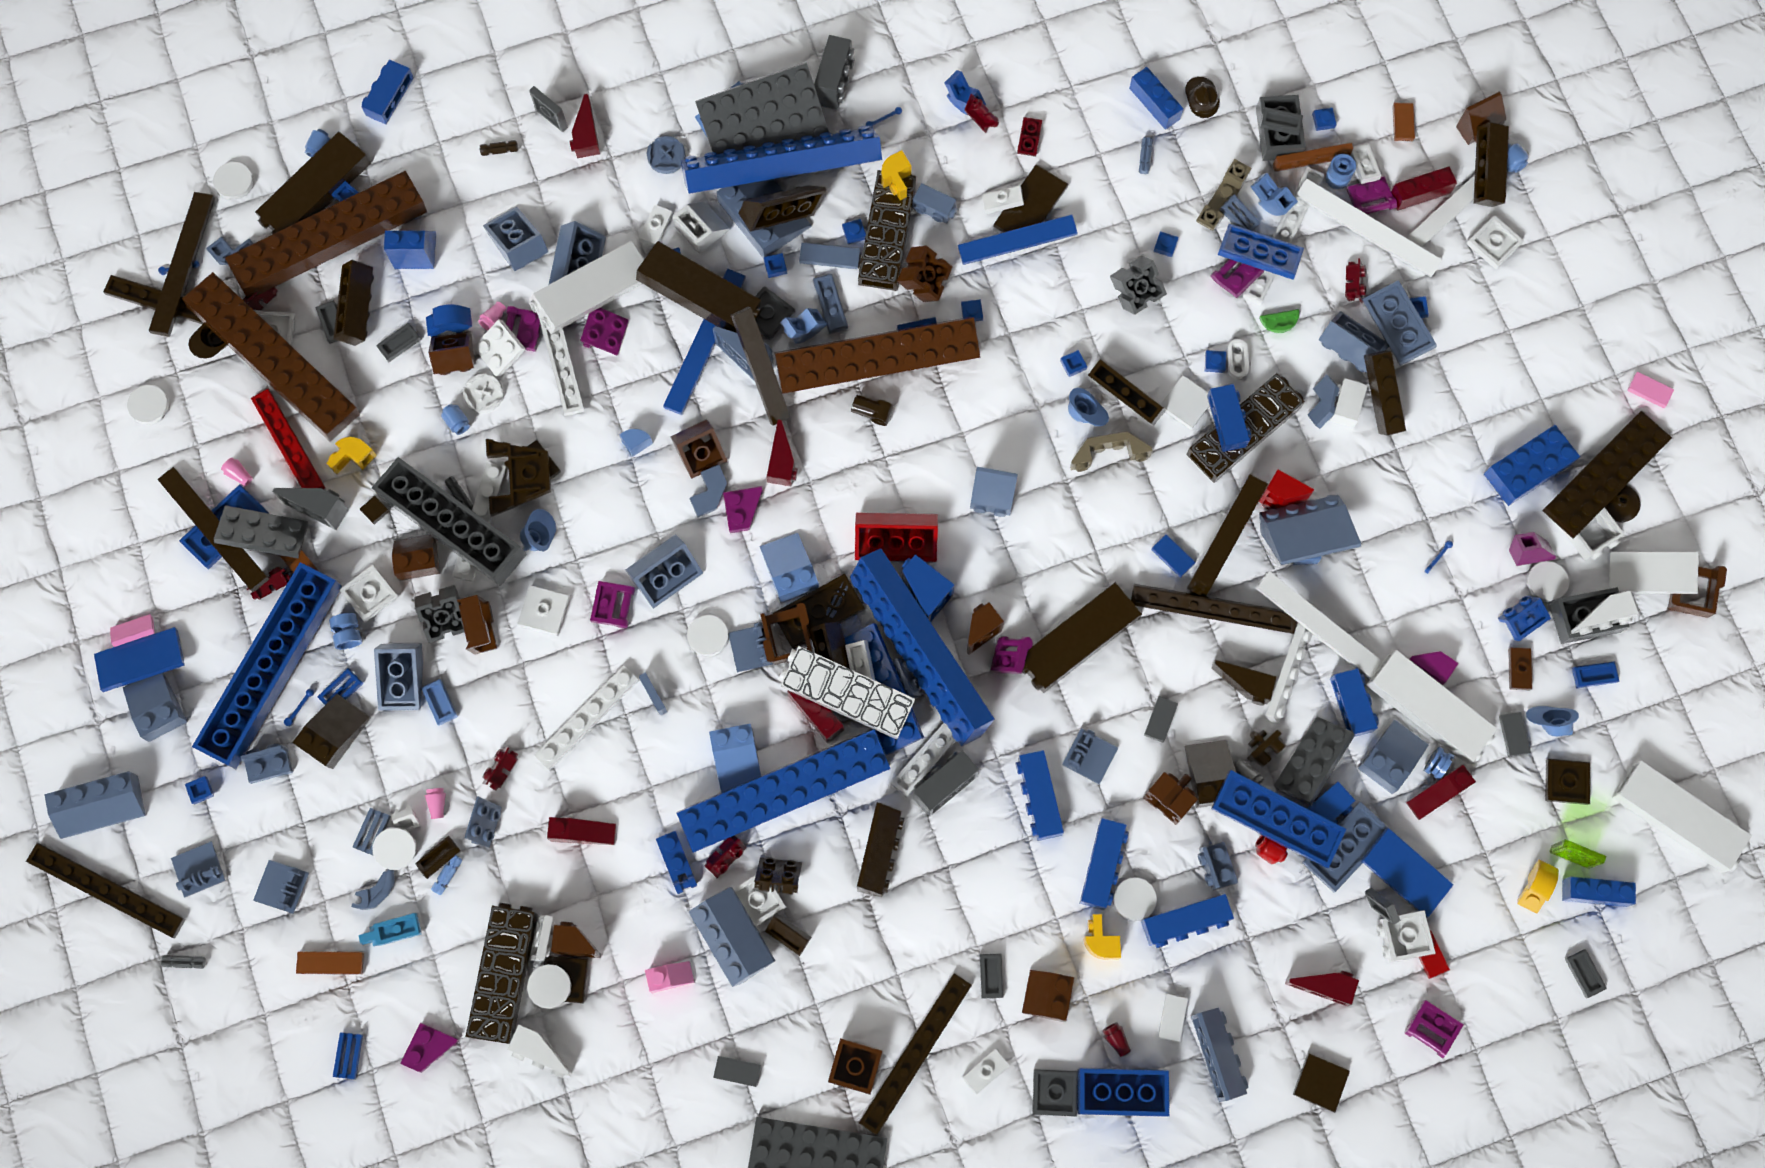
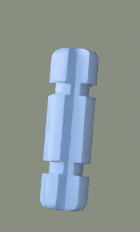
(446, 875)

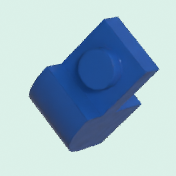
(960, 91)
(450, 318)

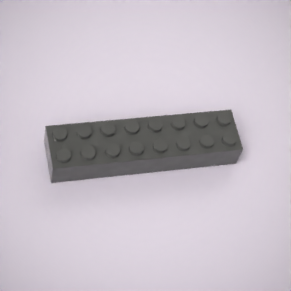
(449, 521)

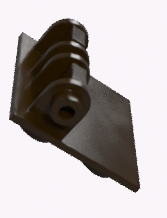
(778, 873)

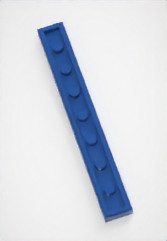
(696, 358)

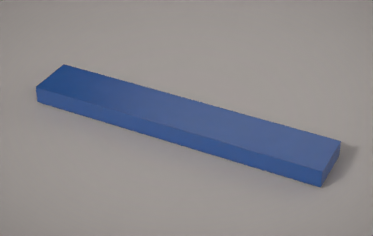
(1017, 239)

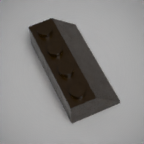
(781, 207)
(879, 850)

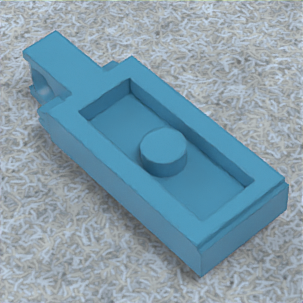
(392, 930)

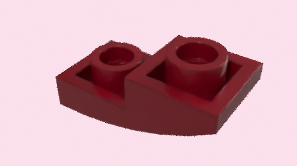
(1029, 136)

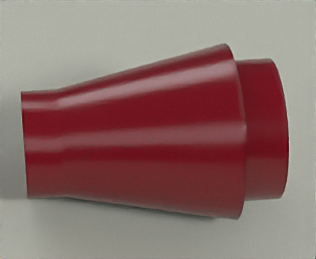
(1116, 1038)

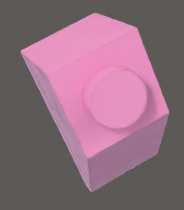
(669, 976)

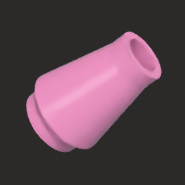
(491, 315)
(236, 471)
(435, 800)

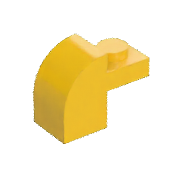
(893, 171)
(350, 449)
(1540, 886)
(1101, 946)

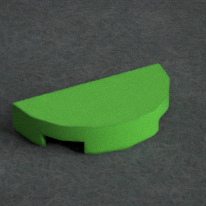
(1281, 321)

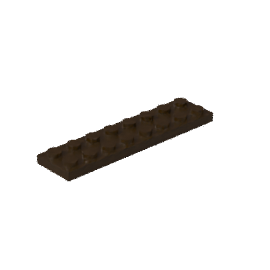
(1607, 474)

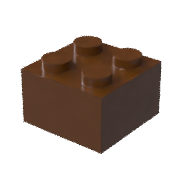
(855, 1066)

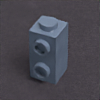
(934, 203)

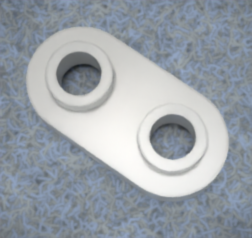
(1237, 360)

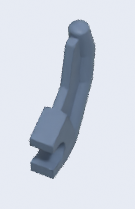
(374, 896)

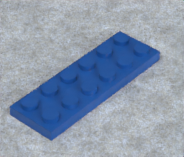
(886, 674)
(1278, 819)

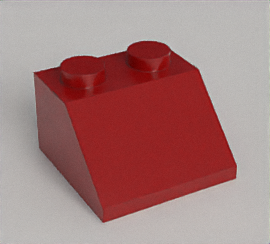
(1284, 491)

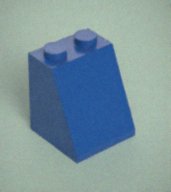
(410, 249)
(927, 586)

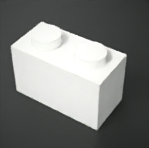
(1349, 402)

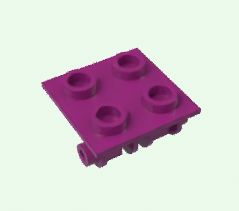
(604, 331)

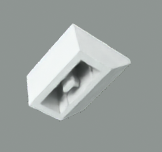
(699, 225)

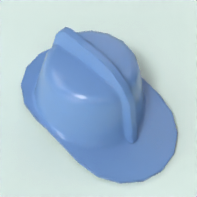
(1086, 408)
(538, 531)
(1553, 720)

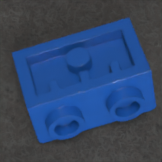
(1525, 617)

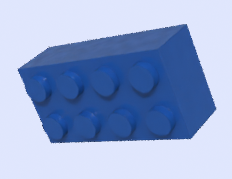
(1531, 465)
(1123, 1092)

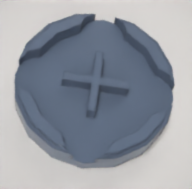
(665, 154)

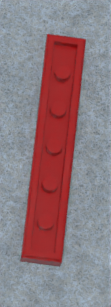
(286, 440)

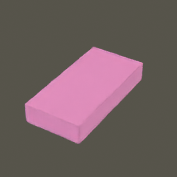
(1650, 390)
(132, 630)

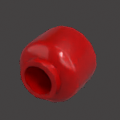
(1270, 850)

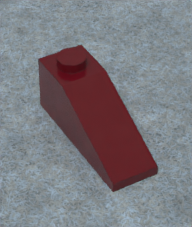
(584, 132)
(781, 463)
(1441, 792)
(580, 831)
(1333, 986)

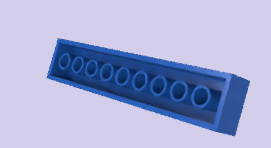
(781, 159)
(921, 648)
(267, 665)
(783, 790)

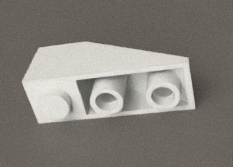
(1613, 609)
(535, 1047)

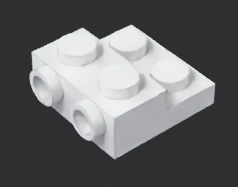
(1406, 938)

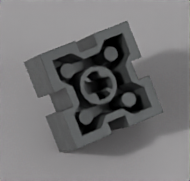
(1138, 284)
(439, 613)

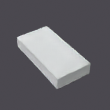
(1172, 1018)

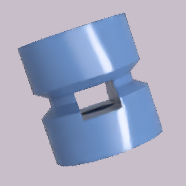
(1340, 171)
(345, 631)

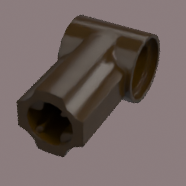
(877, 411)

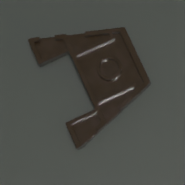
(527, 475)

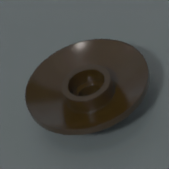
(1624, 511)

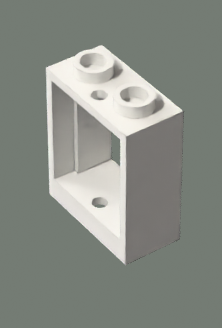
(1609, 527)

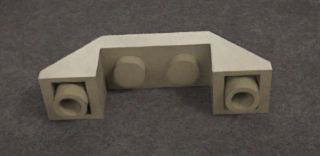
(1231, 184)
(1136, 448)

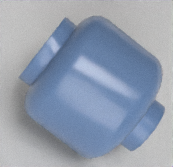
(1517, 158)

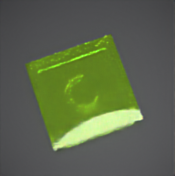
(1577, 854)

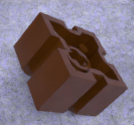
(924, 273)
(1171, 796)

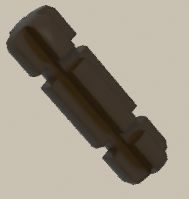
(498, 147)

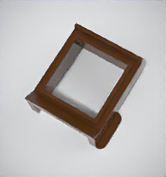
(1716, 580)
(768, 620)
(477, 624)

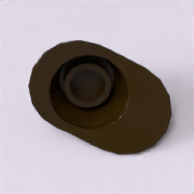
(1202, 97)
(205, 343)

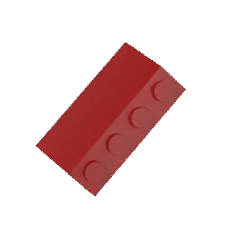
(897, 535)

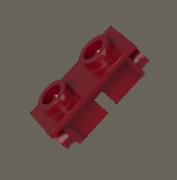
(980, 113)
(1356, 288)
(266, 297)
(276, 578)
(502, 760)
(732, 850)

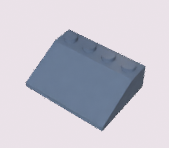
(767, 239)
(1309, 529)

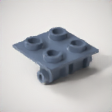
(748, 648)
(1090, 756)
(483, 822)
(197, 869)
(281, 886)

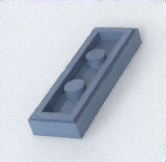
(829, 256)
(830, 303)

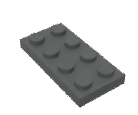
(261, 532)
(1314, 760)

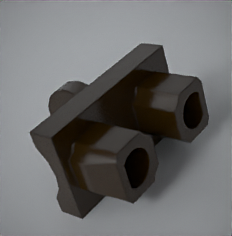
(1273, 742)

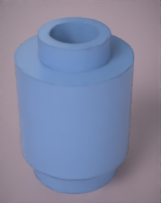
(316, 142)
(455, 419)

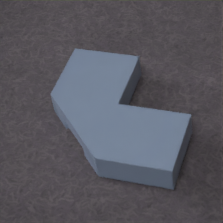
(221, 249)
(1327, 391)
(709, 500)

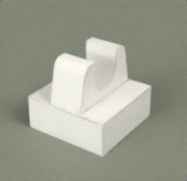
(405, 819)

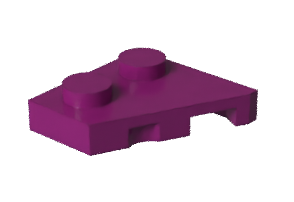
(741, 507)
(426, 1047)

